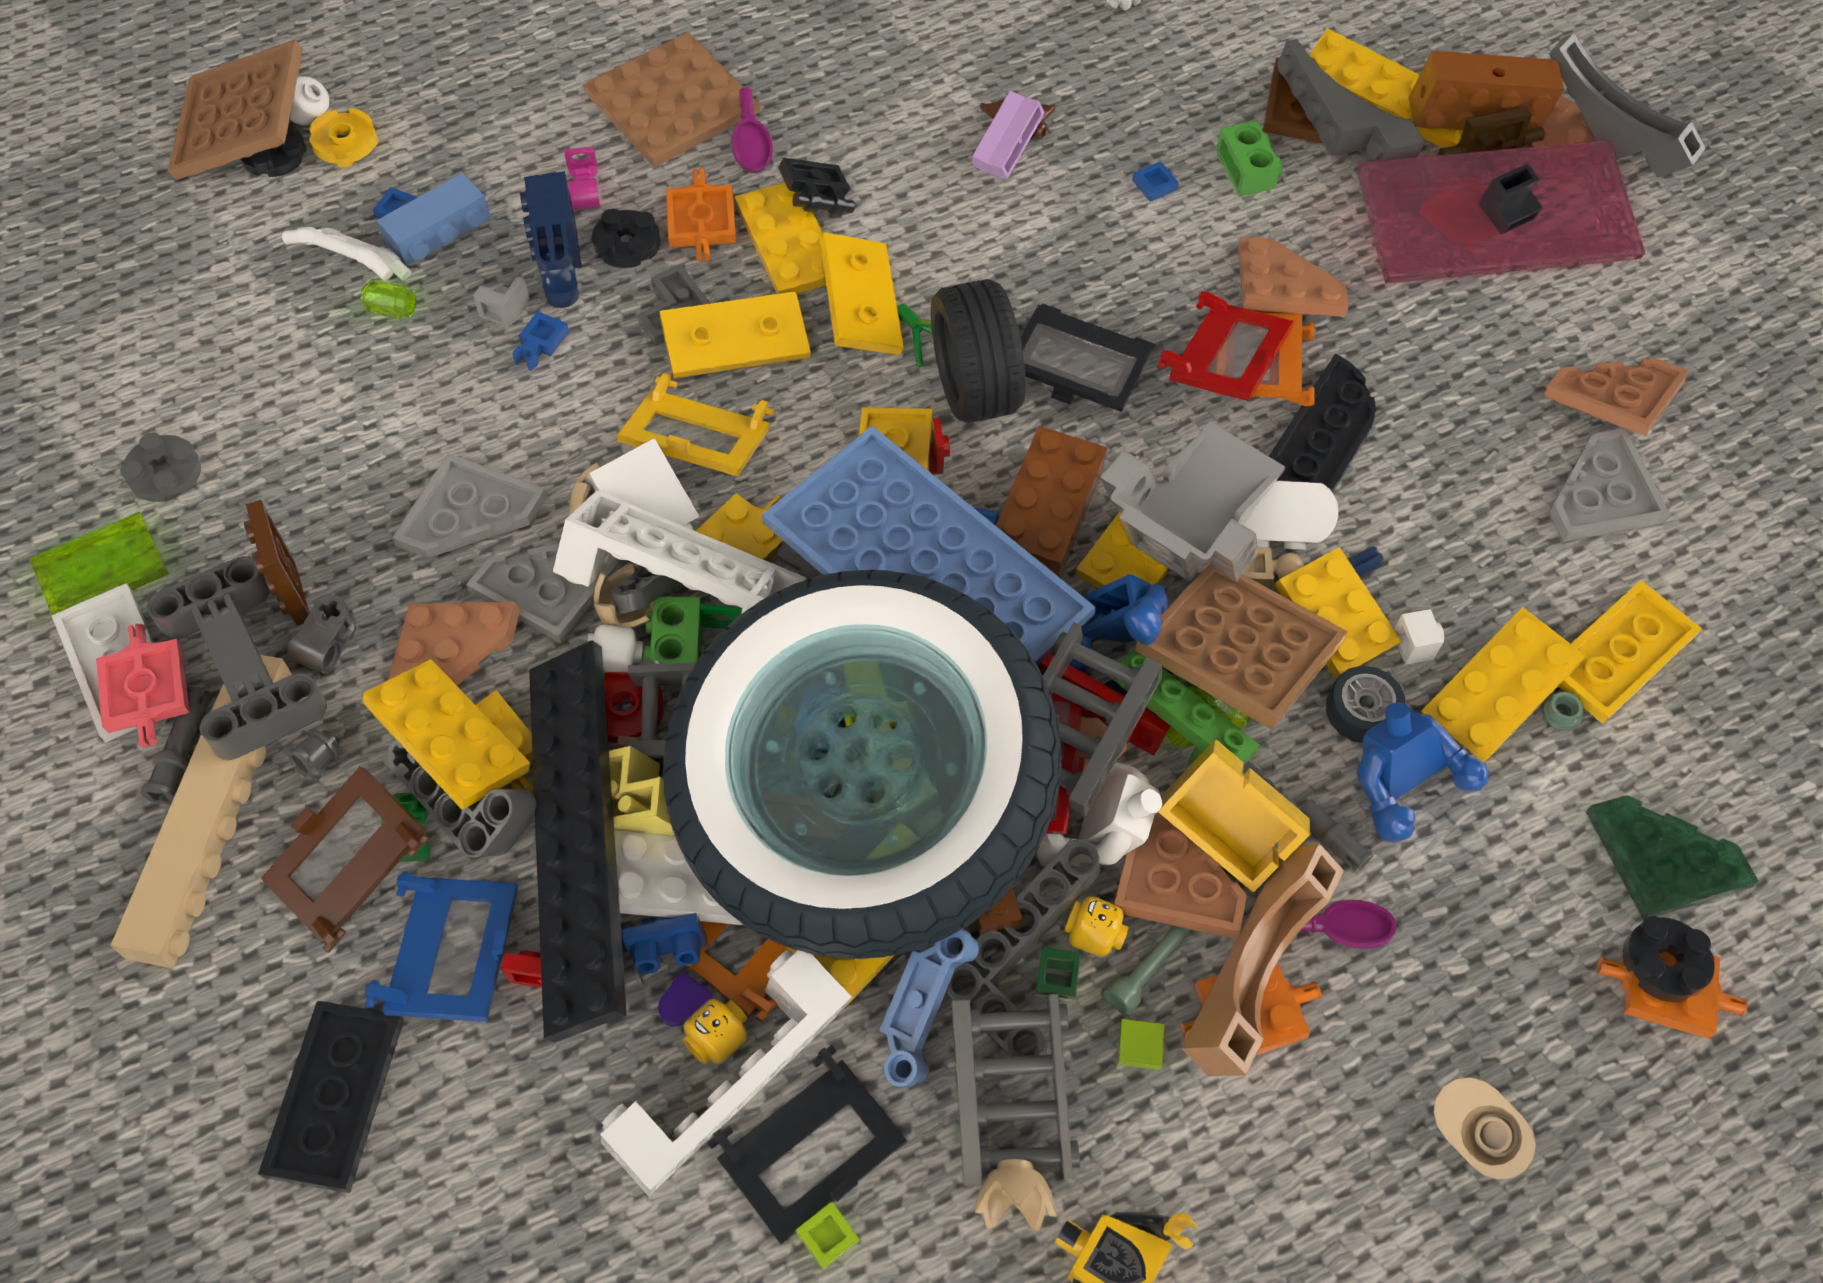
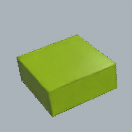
(1141, 1044)
(827, 1235)

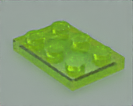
(99, 563)

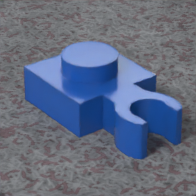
(539, 336)

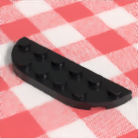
(1331, 432)

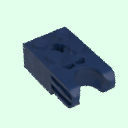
(554, 235)

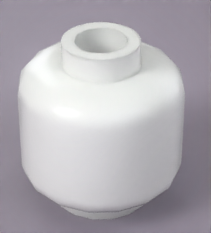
(309, 101)
(618, 647)

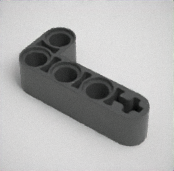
(481, 829)

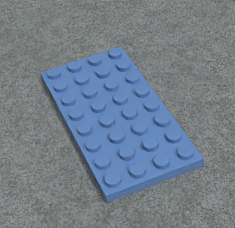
(891, 514)

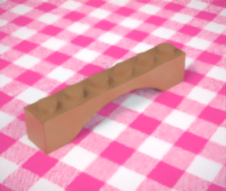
(1229, 1022)

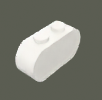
(1294, 514)

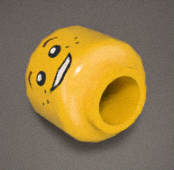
(1095, 926)
(715, 1031)

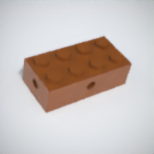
(1475, 85)
(1052, 495)

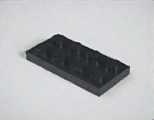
(332, 1097)

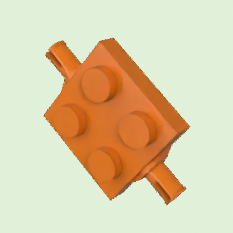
(700, 215)
(1280, 1010)
(1693, 1016)

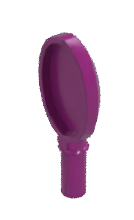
(750, 138)
(1355, 924)

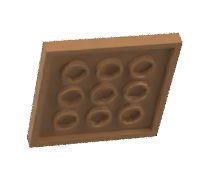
(669, 98)
(236, 110)
(1243, 644)

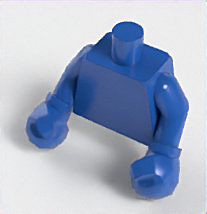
(1124, 613)
(1404, 754)

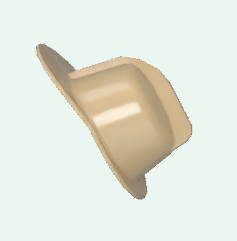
(1485, 1128)

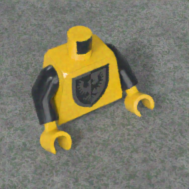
(1123, 1246)

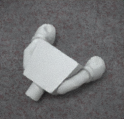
(1116, 820)

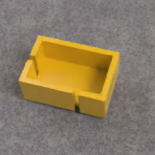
(1234, 815)

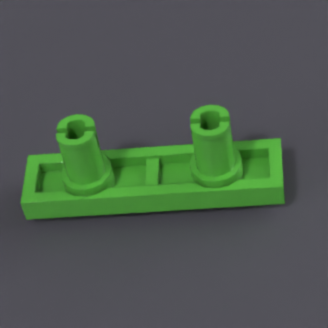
(1192, 715)

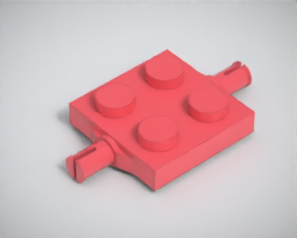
(142, 685)

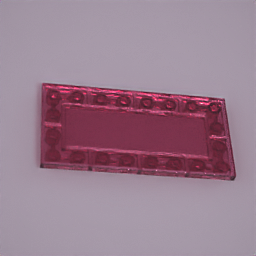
(1434, 228)

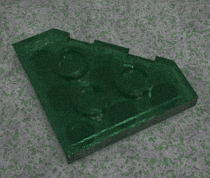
(1666, 858)

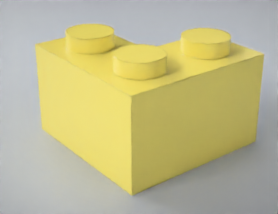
(638, 793)

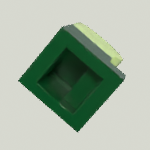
(1058, 973)

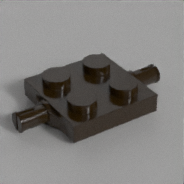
(1496, 132)

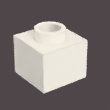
(1419, 636)

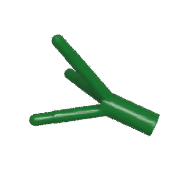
(917, 325)

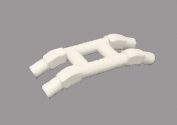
(380, 260)

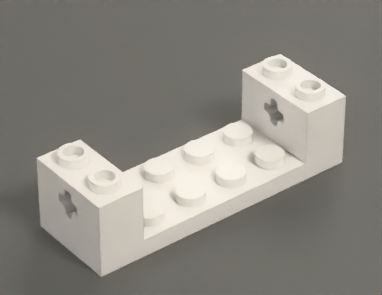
(614, 529)
(811, 1002)

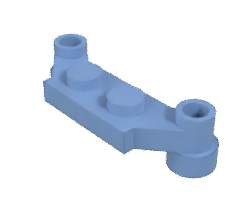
(917, 1004)

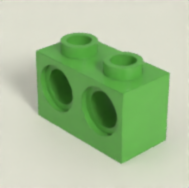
(1248, 158)
(678, 639)

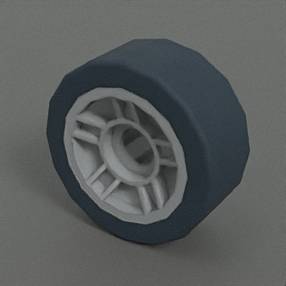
(1358, 684)

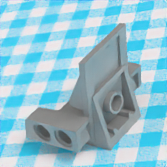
(1198, 505)

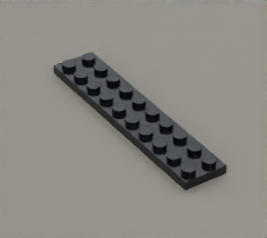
(575, 846)

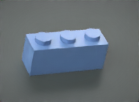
(434, 219)

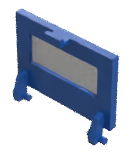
(448, 949)

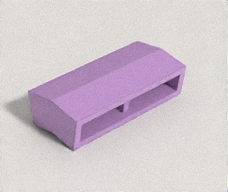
(1008, 135)

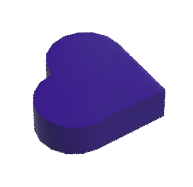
(682, 1000)

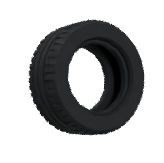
(978, 350)

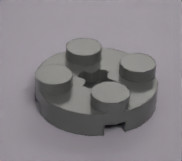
(154, 450)

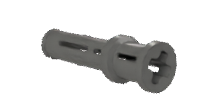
(173, 759)

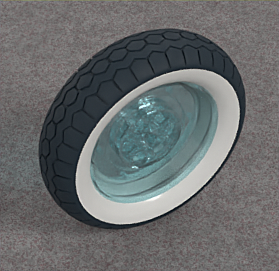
(842, 870)

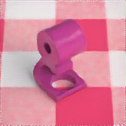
(584, 188)

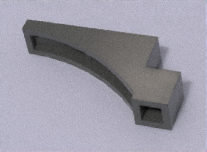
(1342, 118)
(1621, 118)

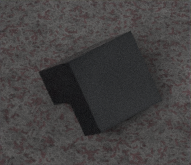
(1510, 199)

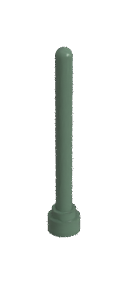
(1126, 992)

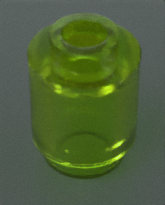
(388, 299)

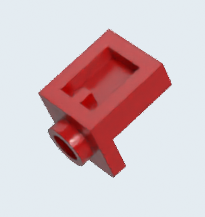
(523, 968)

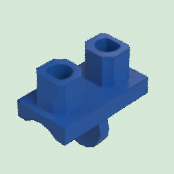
(664, 936)

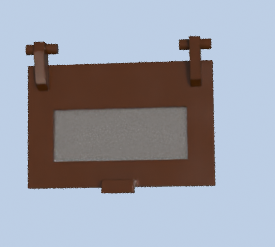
(343, 855)

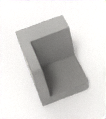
(502, 304)

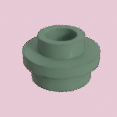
(1570, 704)

